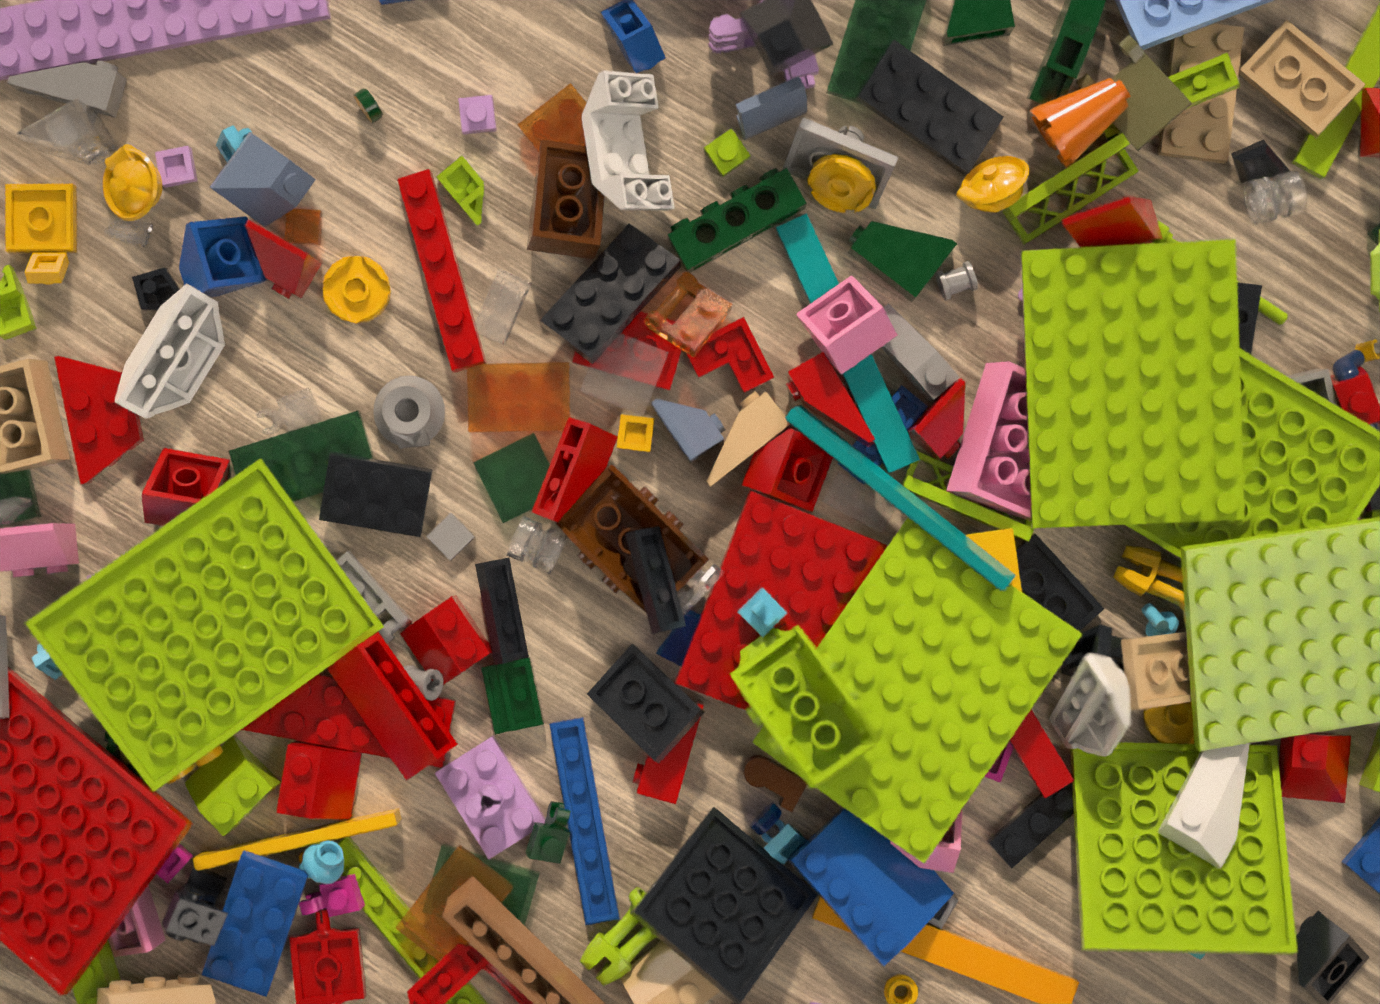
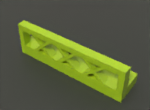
(1064, 178)
(958, 504)

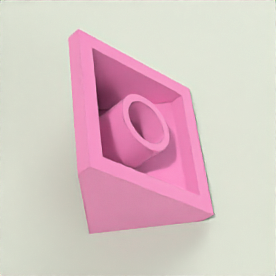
(139, 929)

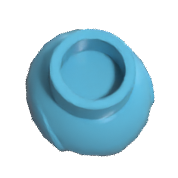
(323, 862)

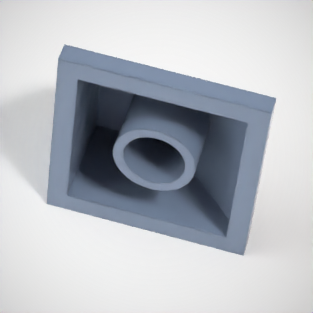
(262, 181)
(690, 427)

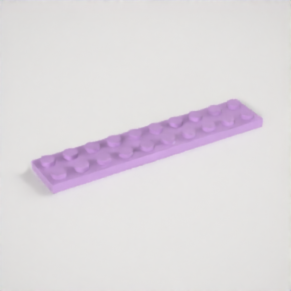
(89, 31)

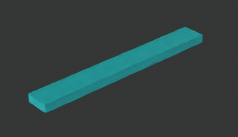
(864, 378)
(900, 497)

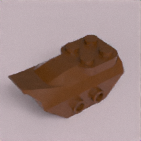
(609, 512)

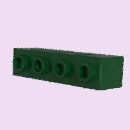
(776, 184)

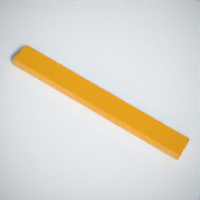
(978, 962)

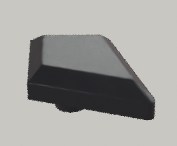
(1257, 162)
(154, 288)

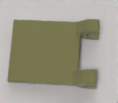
(1152, 99)

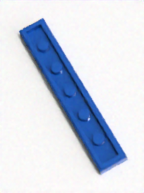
(585, 821)

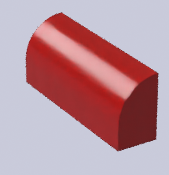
(392, 706)

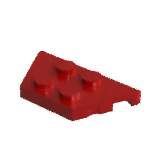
(96, 423)

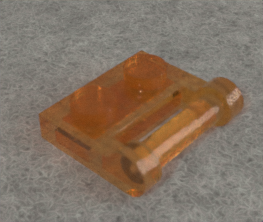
(696, 322)

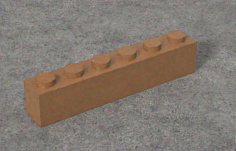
(513, 948)

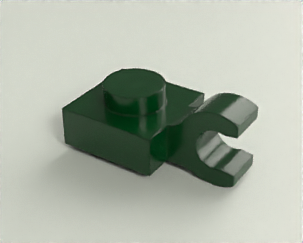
(550, 838)

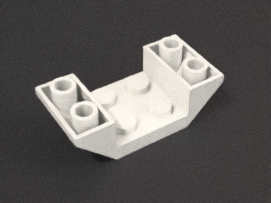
(617, 142)

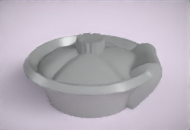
(409, 411)

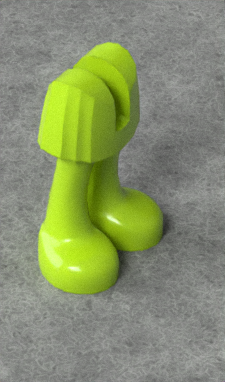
(607, 945)

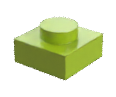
(727, 152)

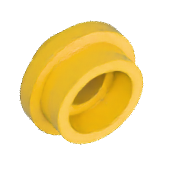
(897, 980)

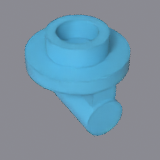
(1159, 623)

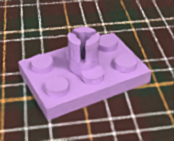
(490, 797)

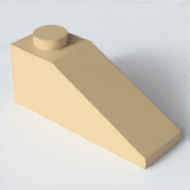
(752, 429)

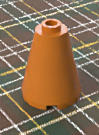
(1080, 117)

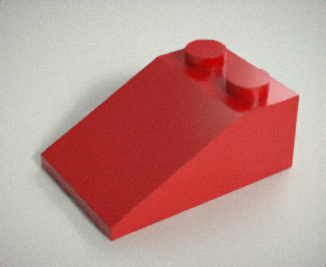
(1116, 223)

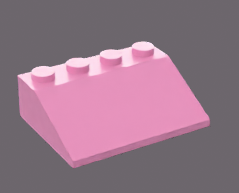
(994, 447)

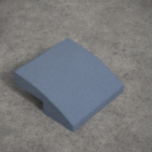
(771, 108)

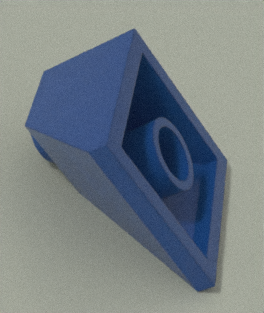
(219, 257)

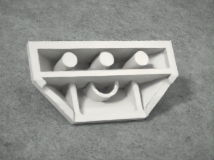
(172, 354)
(1094, 707)

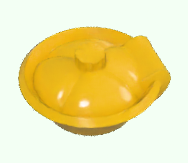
(131, 183)
(994, 184)

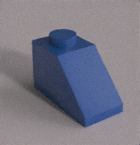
(633, 35)

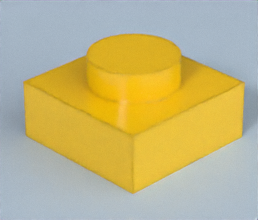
(46, 267)
(635, 433)

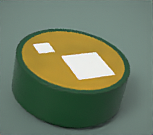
(368, 105)

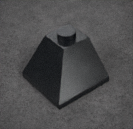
(786, 32)
(1326, 957)

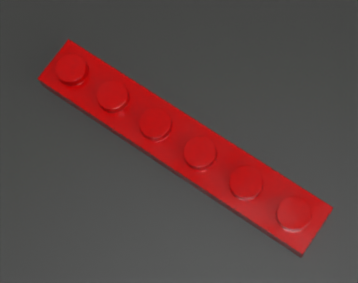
(441, 271)

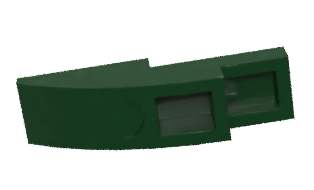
(1067, 49)

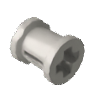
(956, 280)
(428, 688)

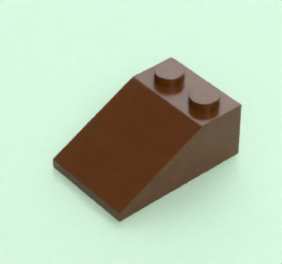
(565, 203)

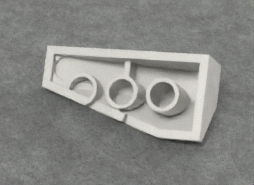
(1209, 804)

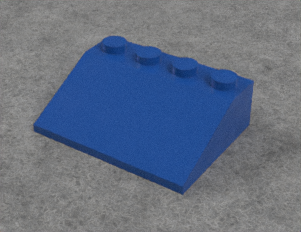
(870, 884)

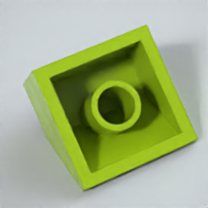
(230, 786)

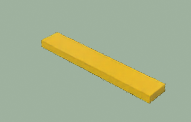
(298, 839)

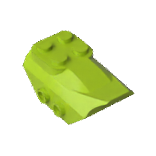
(803, 704)

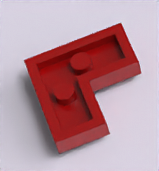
(737, 347)

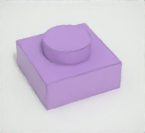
(477, 114)
(176, 166)

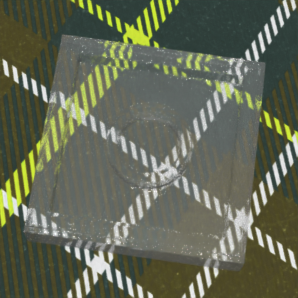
(625, 374)

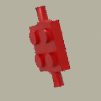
(327, 964)

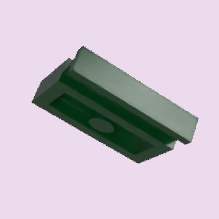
(512, 695)

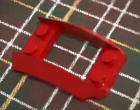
(453, 973)

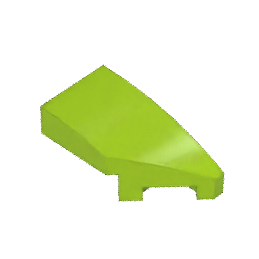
(464, 187)
(14, 308)

